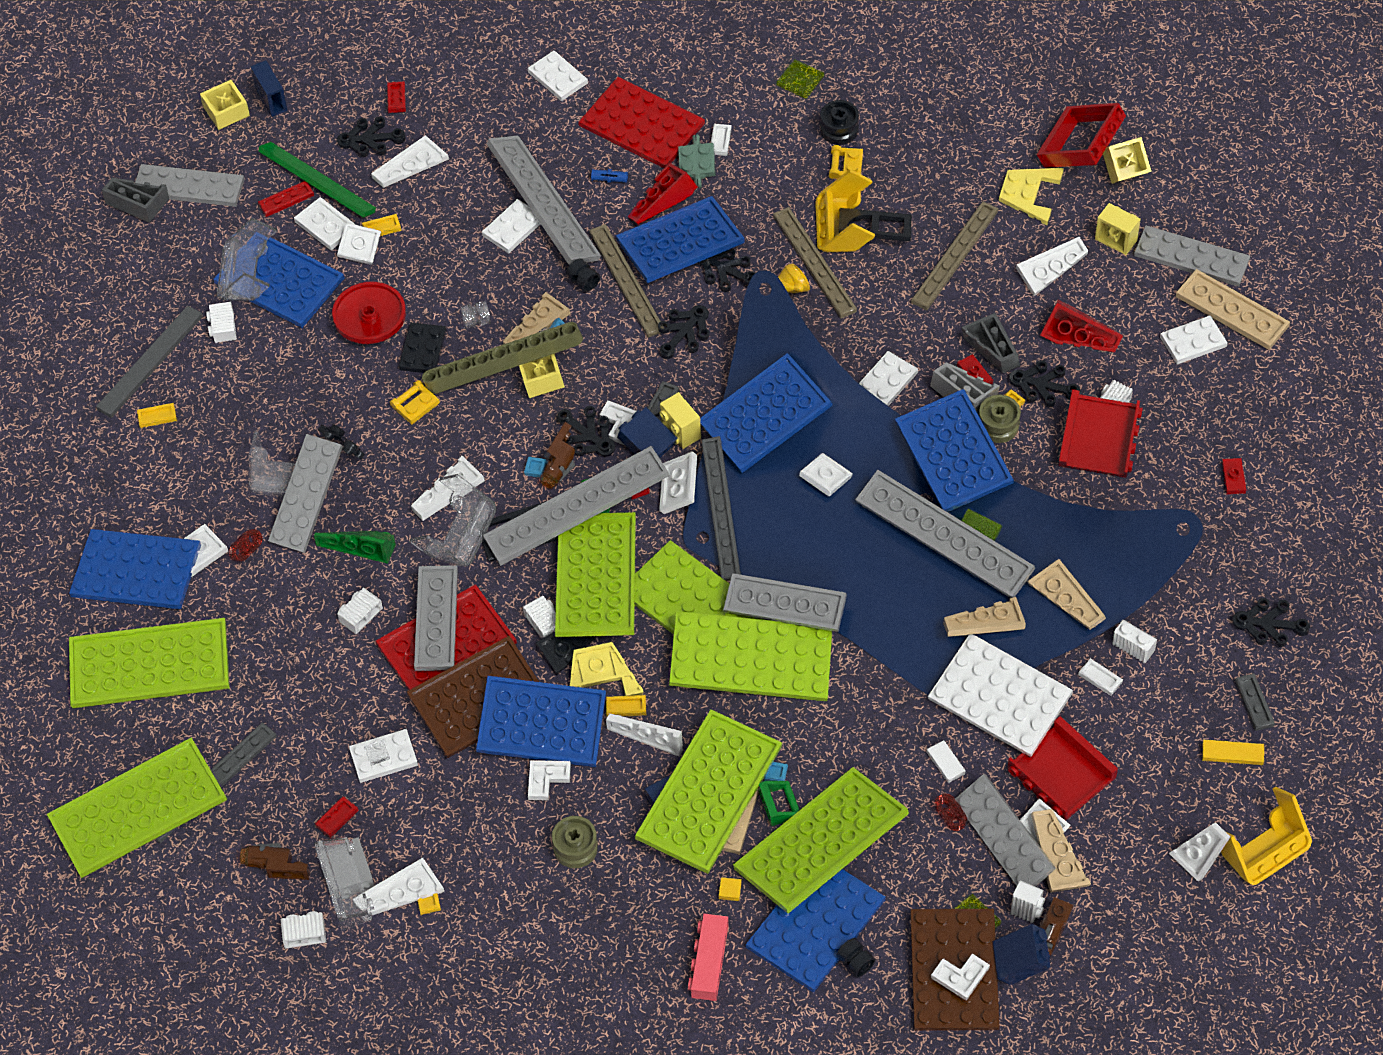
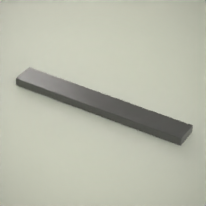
(149, 361)
(721, 507)
(237, 759)

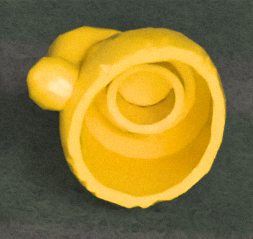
(794, 279)

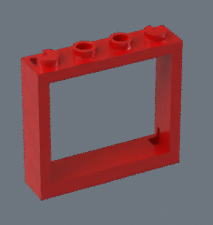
(1050, 151)

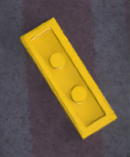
(1233, 752)

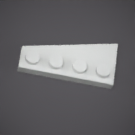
(412, 160)
(404, 887)

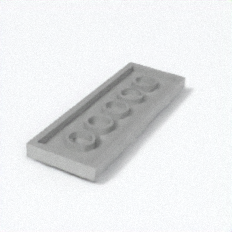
(194, 184)
(1192, 254)
(305, 493)
(785, 602)
(436, 618)
(1004, 833)

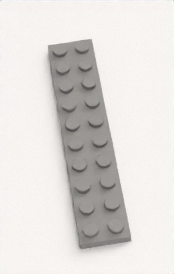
(543, 199)
(576, 505)
(945, 534)

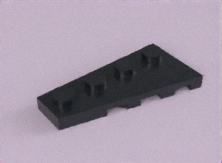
(559, 650)

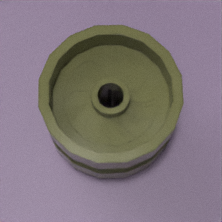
(1000, 417)
(574, 842)

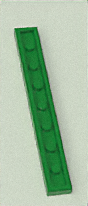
(317, 179)

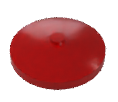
(369, 312)

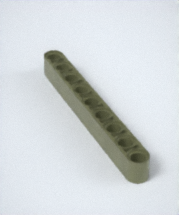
(502, 357)

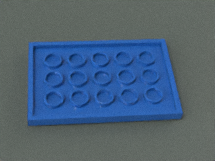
(680, 239)
(296, 283)
(765, 412)
(954, 451)
(135, 569)
(541, 721)
(810, 935)

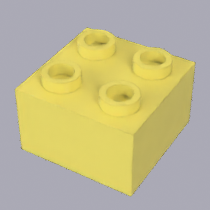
(224, 104)
(1126, 160)
(1117, 228)
(541, 376)
(680, 420)

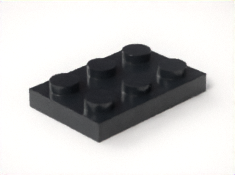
(422, 347)

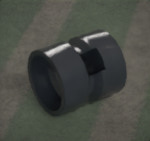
(584, 276)
(852, 954)

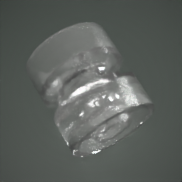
(468, 314)

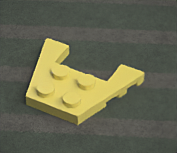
(1021, 190)
(602, 665)

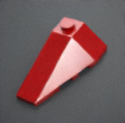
(670, 188)
(1077, 328)

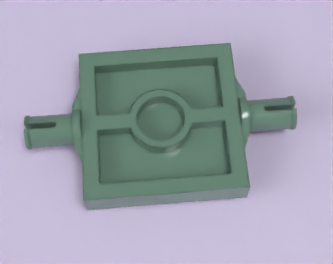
(697, 160)

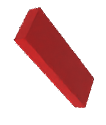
(286, 198)

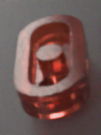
(245, 546)
(952, 813)

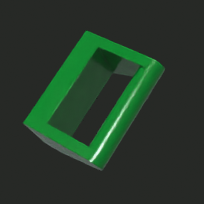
(765, 790)

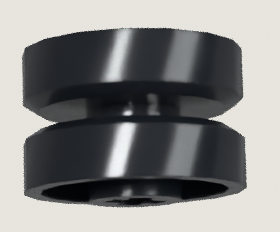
(839, 122)

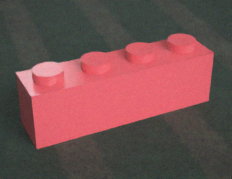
(709, 958)

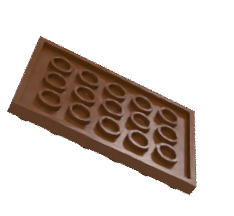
(455, 698)
(953, 937)

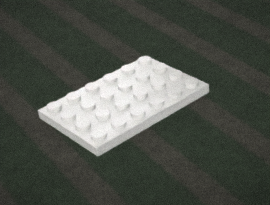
(1000, 694)

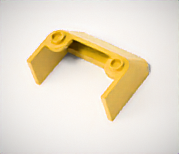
(842, 193)
(1274, 847)

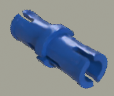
(621, 176)

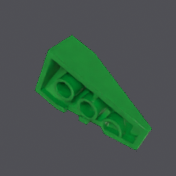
(365, 544)

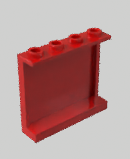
(1100, 435)
(1064, 770)

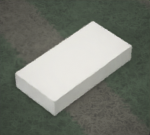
(721, 138)
(1100, 677)
(946, 761)

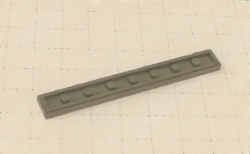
(954, 256)
(815, 262)
(626, 280)

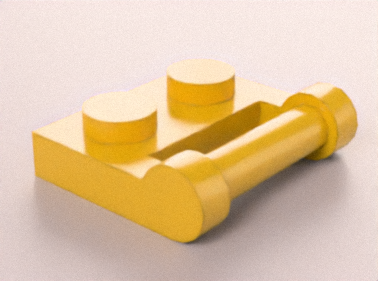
(852, 160)
(418, 406)

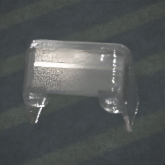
(240, 260)
(265, 476)
(469, 526)
(344, 882)

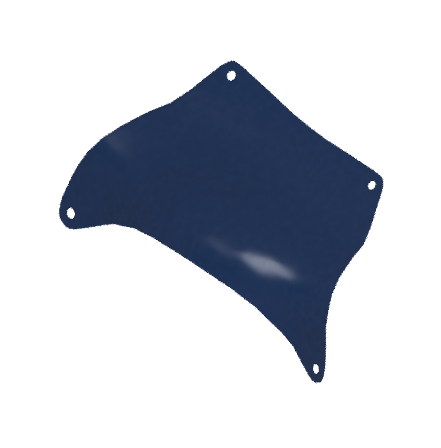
(892, 580)

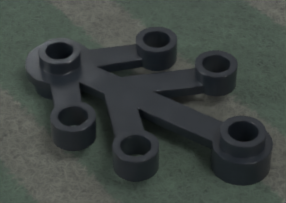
(350, 139)
(726, 267)
(684, 328)
(1041, 383)
(337, 433)
(589, 433)
(1268, 622)

